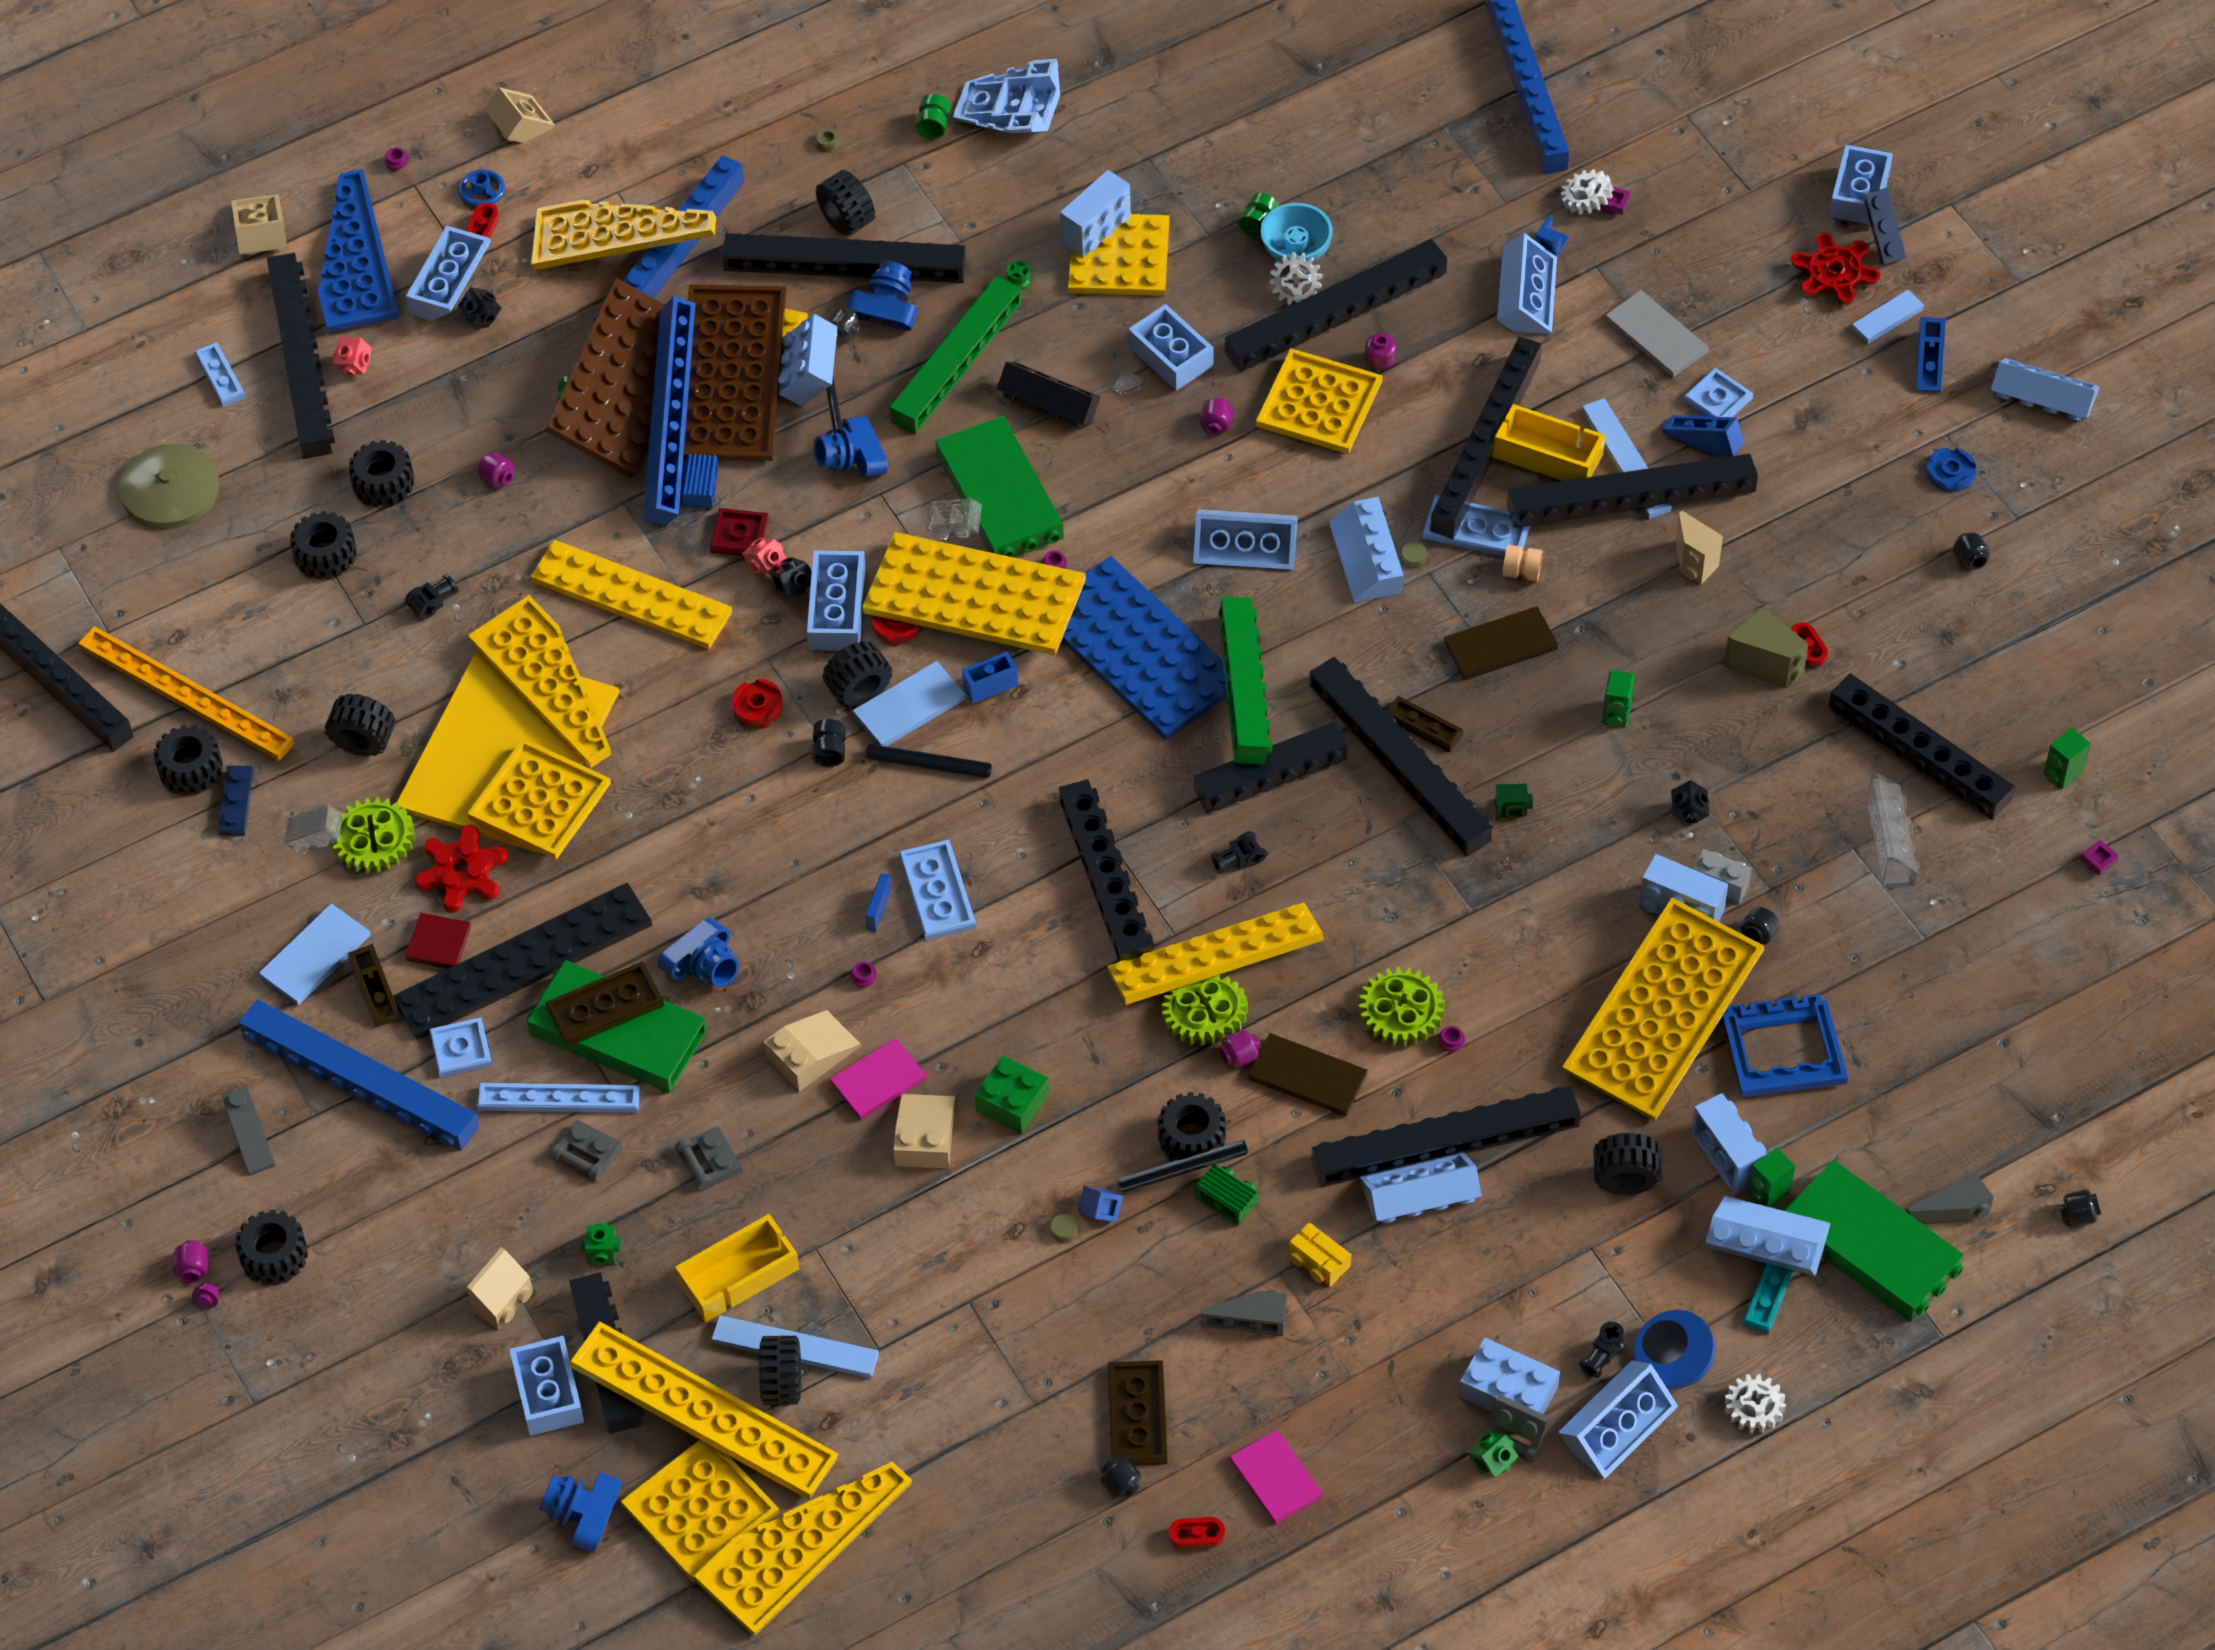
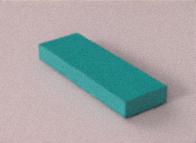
(1767, 1298)

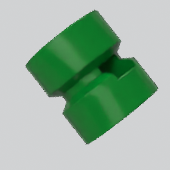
(932, 116)
(1255, 212)

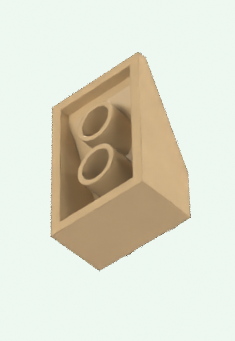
(259, 224)
(809, 1048)
(924, 1131)

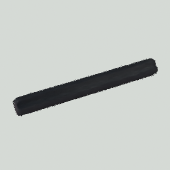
(929, 760)
(1183, 1166)

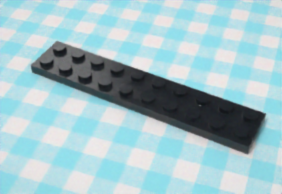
(522, 960)

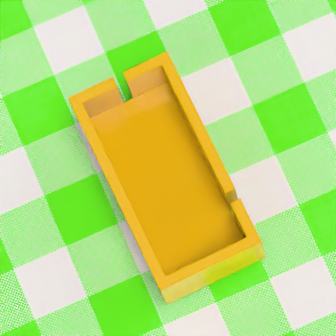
(1547, 445)
(737, 1267)

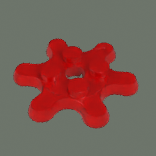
(1830, 256)
(472, 879)

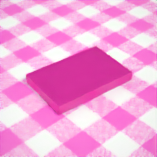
(878, 1078)
(1276, 1477)

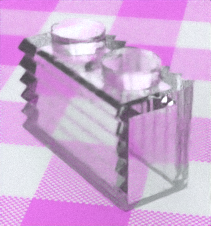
(953, 517)
(313, 829)

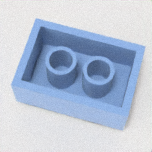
(1859, 173)
(1095, 214)
(1170, 347)
(807, 360)
(1670, 880)
(1726, 1141)
(1505, 1372)
(546, 1385)

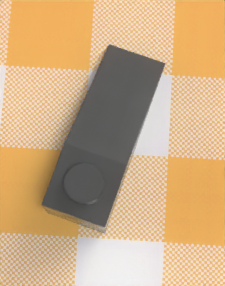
(248, 1130)
(1954, 1203)
(1254, 1313)

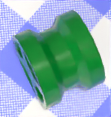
(1019, 274)

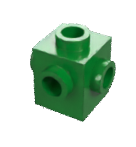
(600, 1244)
(1493, 1454)

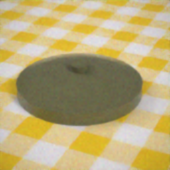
(169, 486)

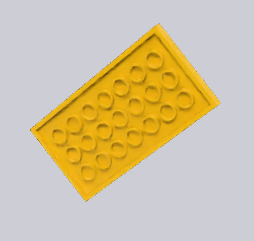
(974, 593)
(1663, 1009)

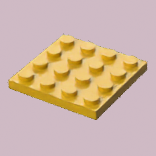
(1126, 262)
(1319, 401)
(539, 798)
(698, 1506)

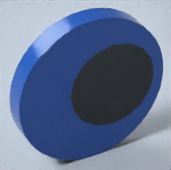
(1677, 1347)

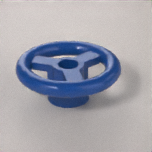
(481, 185)

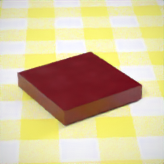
(737, 530)
(438, 941)

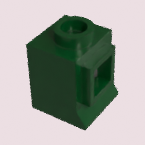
(1512, 801)

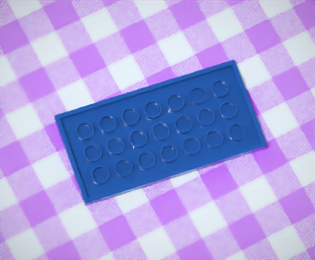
(1143, 650)

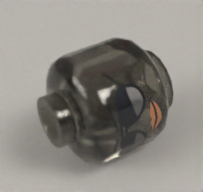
(847, 324)

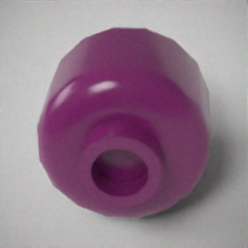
(1380, 351)
(1216, 414)
(495, 469)
(1239, 1048)
(190, 1261)

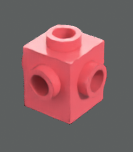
(352, 356)
(764, 555)

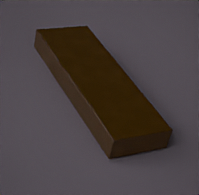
(1425, 724)

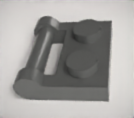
(589, 1143)
(716, 1154)
(1520, 1421)

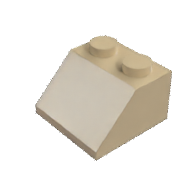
(517, 115)
(1697, 548)
(499, 1289)

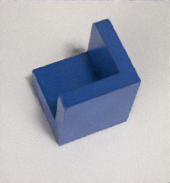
(1551, 239)
(1100, 1203)

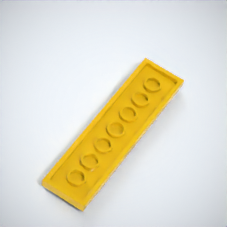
(631, 594)
(1215, 953)

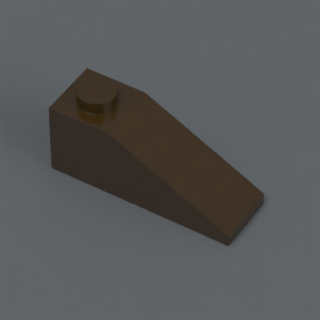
(373, 985)

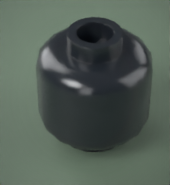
(1971, 551)
(1760, 925)
(2080, 1208)
(1120, 1477)

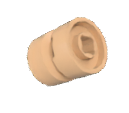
(1522, 563)

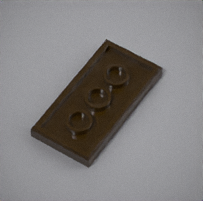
(1500, 643)
(604, 1004)
(1308, 1074)
(1138, 1411)

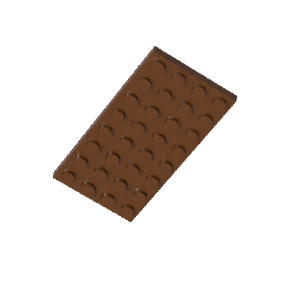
(734, 371)
(612, 384)

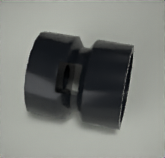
(828, 743)

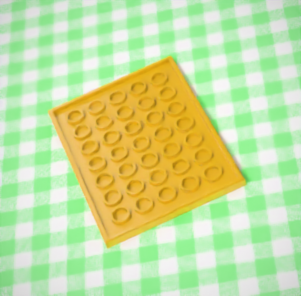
(476, 739)

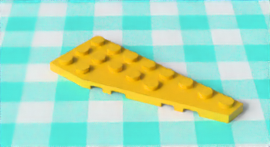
(592, 231)
(536, 661)
(778, 1559)

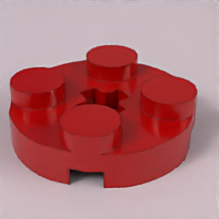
(894, 632)
(757, 715)

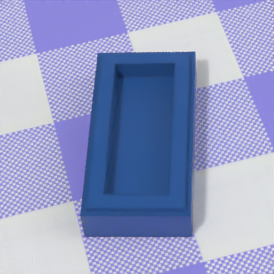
(878, 902)

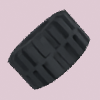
(845, 203)
(384, 488)
(323, 529)
(857, 674)
(360, 725)
(192, 775)
(1190, 1110)
(1627, 1163)
(267, 1229)
(780, 1370)

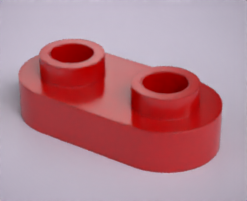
(479, 224)
(1815, 644)
(1196, 1531)

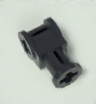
(429, 597)
(1241, 852)
(1605, 1348)

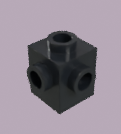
(479, 307)
(791, 577)
(1690, 803)

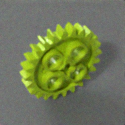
(397, 832)
(1401, 1006)
(1191, 1019)

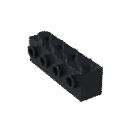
(1048, 393)

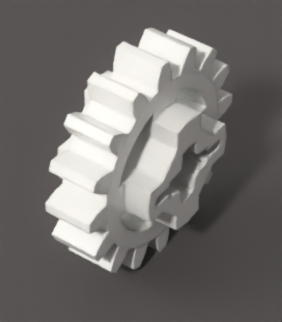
(1586, 191)
(1284, 280)
(1753, 1405)

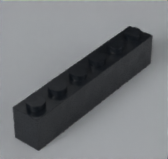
(1287, 762)
(592, 1305)

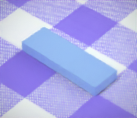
(1887, 317)
(219, 374)

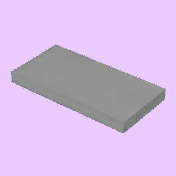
(1657, 333)

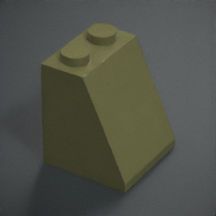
(1766, 650)

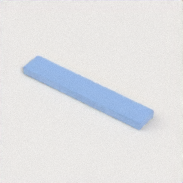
(1618, 445)
(558, 1097)
(814, 1350)

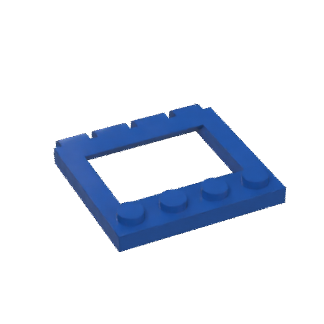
(1778, 1078)

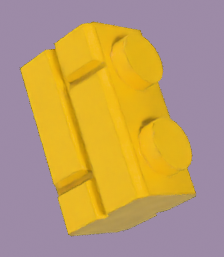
(1319, 1255)

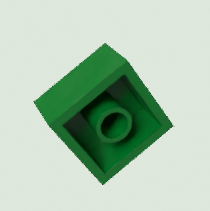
(1012, 1094)

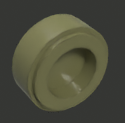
(827, 140)
(1414, 554)
(1064, 1227)

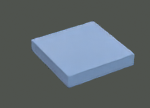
(1718, 395)
(460, 1047)

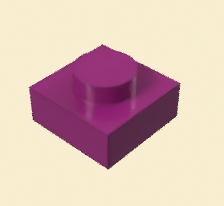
(1618, 201)
(2099, 857)

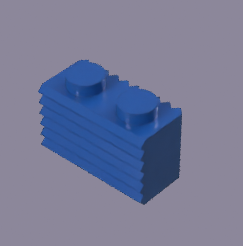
(699, 481)
(990, 677)

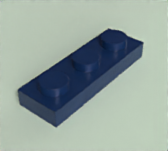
(1884, 226)
(235, 800)

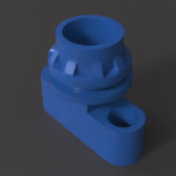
(890, 291)
(856, 446)
(702, 954)
(586, 1508)

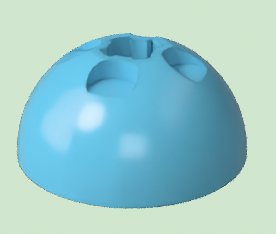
(1298, 230)

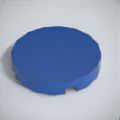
(1951, 469)

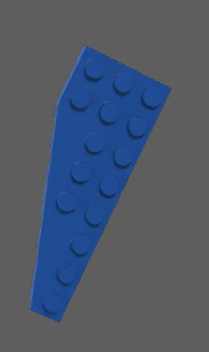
(355, 273)

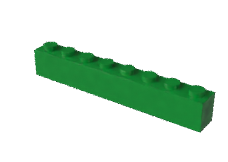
(955, 354)
(1243, 680)

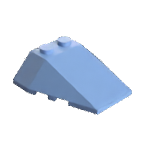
(1012, 101)

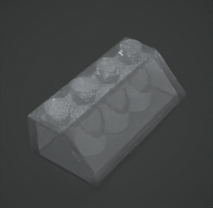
(1891, 833)

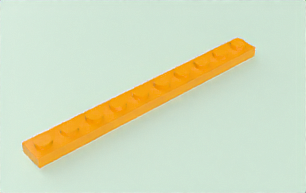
(186, 693)

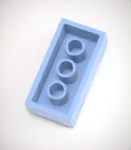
(836, 599)

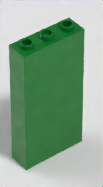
(994, 471)
(646, 1048)
(1879, 1242)

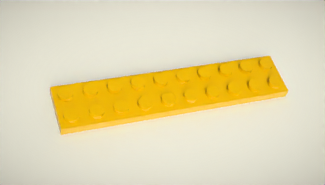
(704, 1410)

